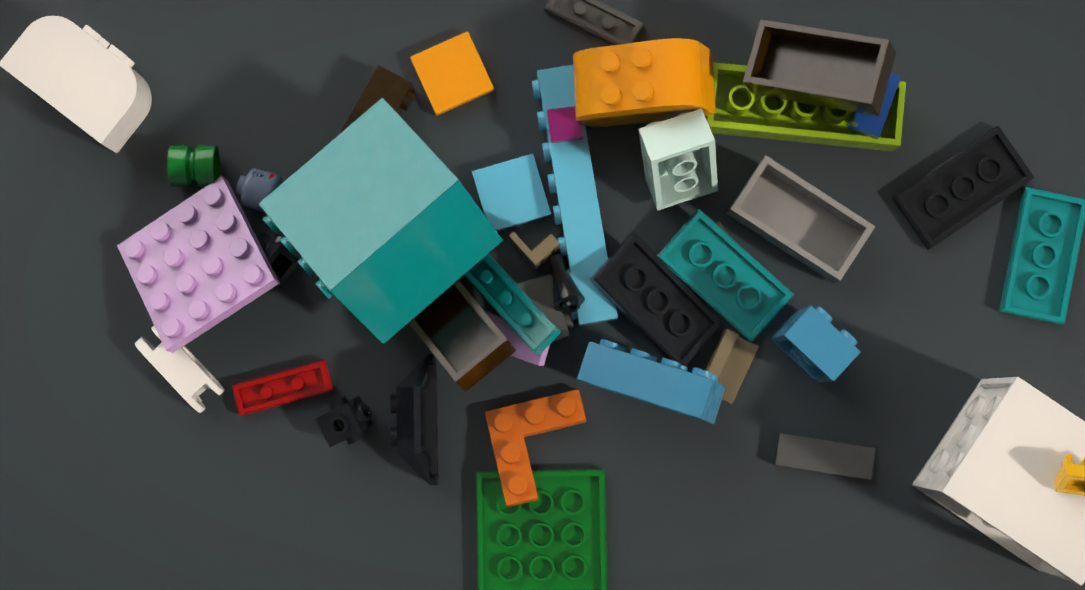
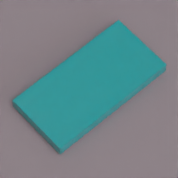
(1043, 256)
(724, 275)

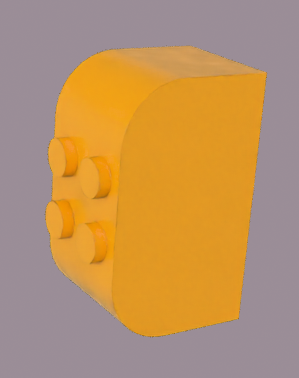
(642, 82)

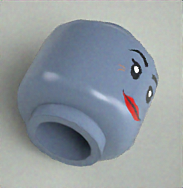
(256, 187)

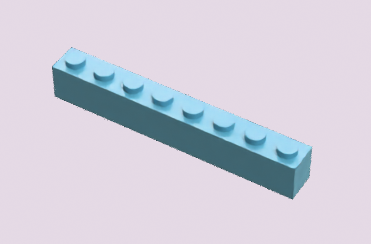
(576, 197)

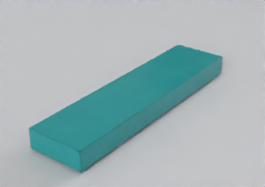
(512, 304)

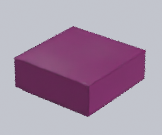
(563, 125)

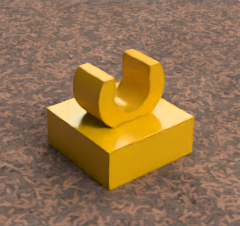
(1071, 477)

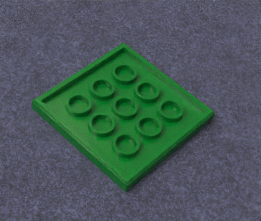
(544, 541)

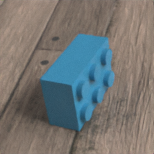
(816, 344)

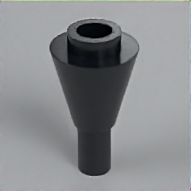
(566, 294)

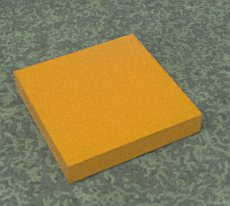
(452, 73)

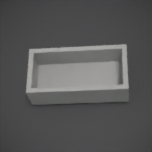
(800, 220)

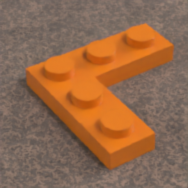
(513, 423)

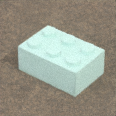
(679, 158)

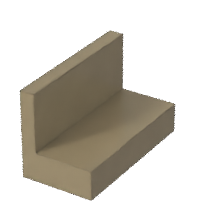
(540, 253)
(731, 362)

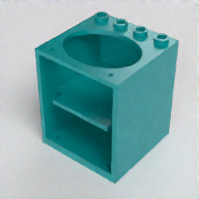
(380, 221)

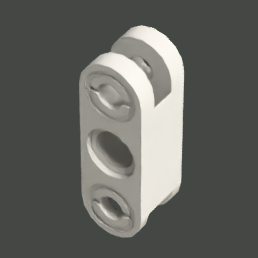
(181, 370)

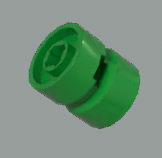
(189, 165)

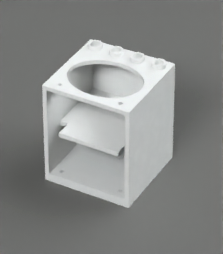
(1001, 471)

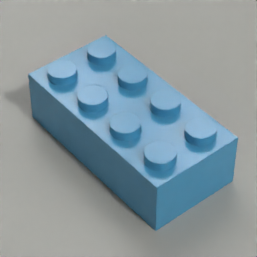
(655, 383)

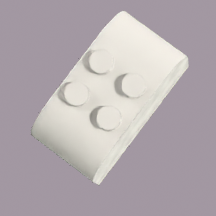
(81, 78)

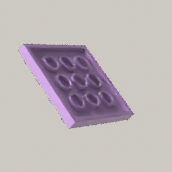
(197, 264)

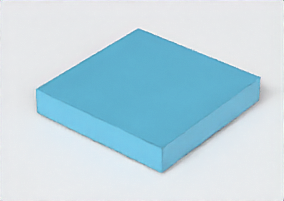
(511, 192)

